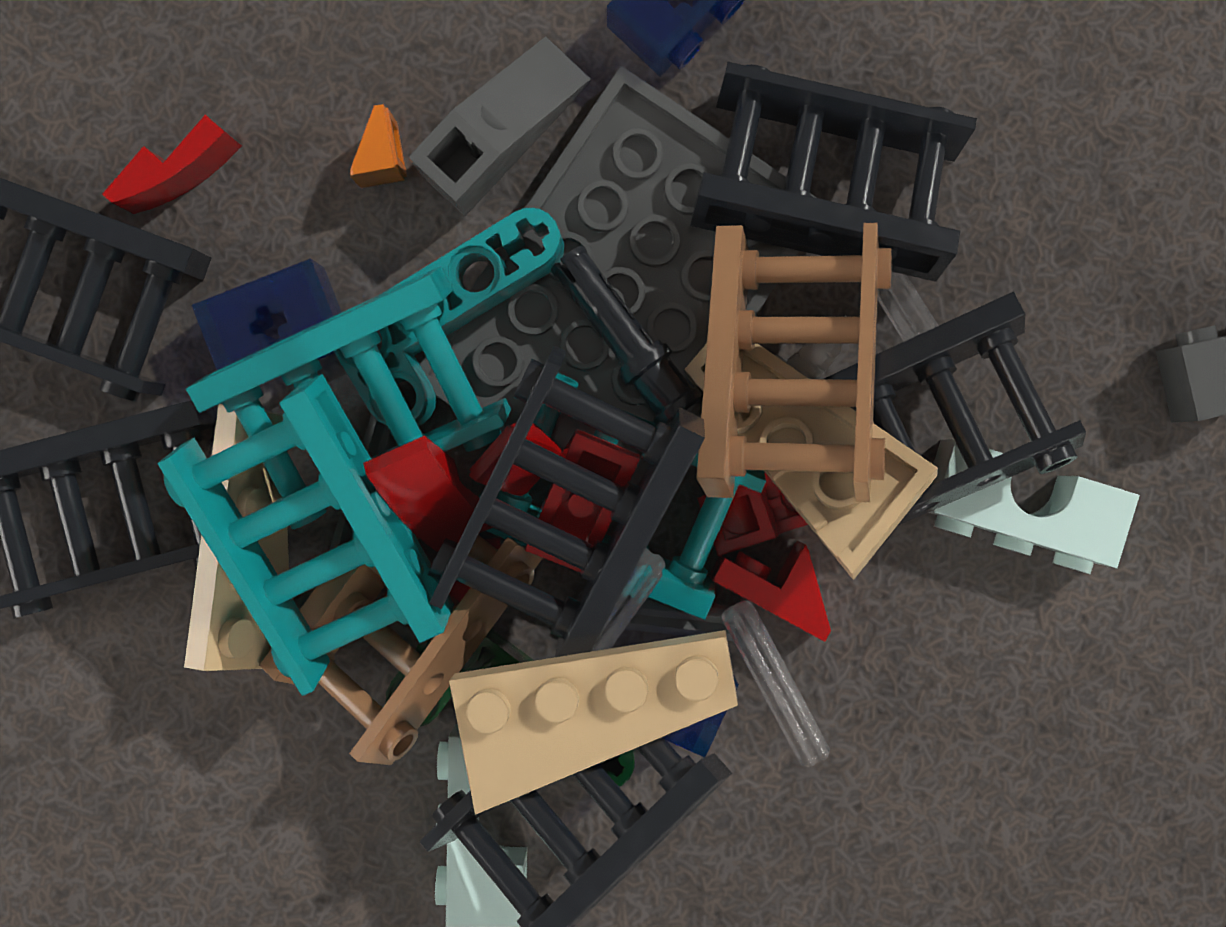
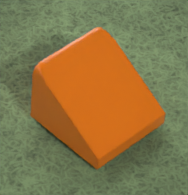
(379, 152)

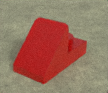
(575, 513)
(792, 596)

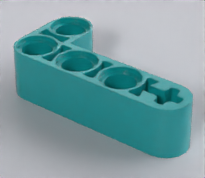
(461, 305)

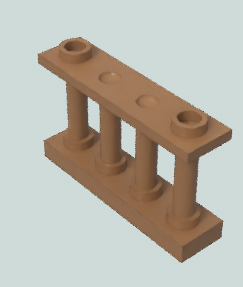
(733, 391)
(394, 727)

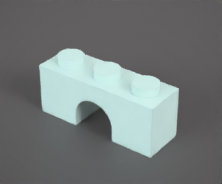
(1080, 522)
(463, 884)

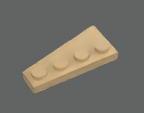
(828, 499)
(221, 626)
(573, 711)

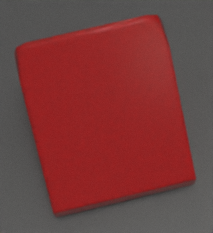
(518, 480)

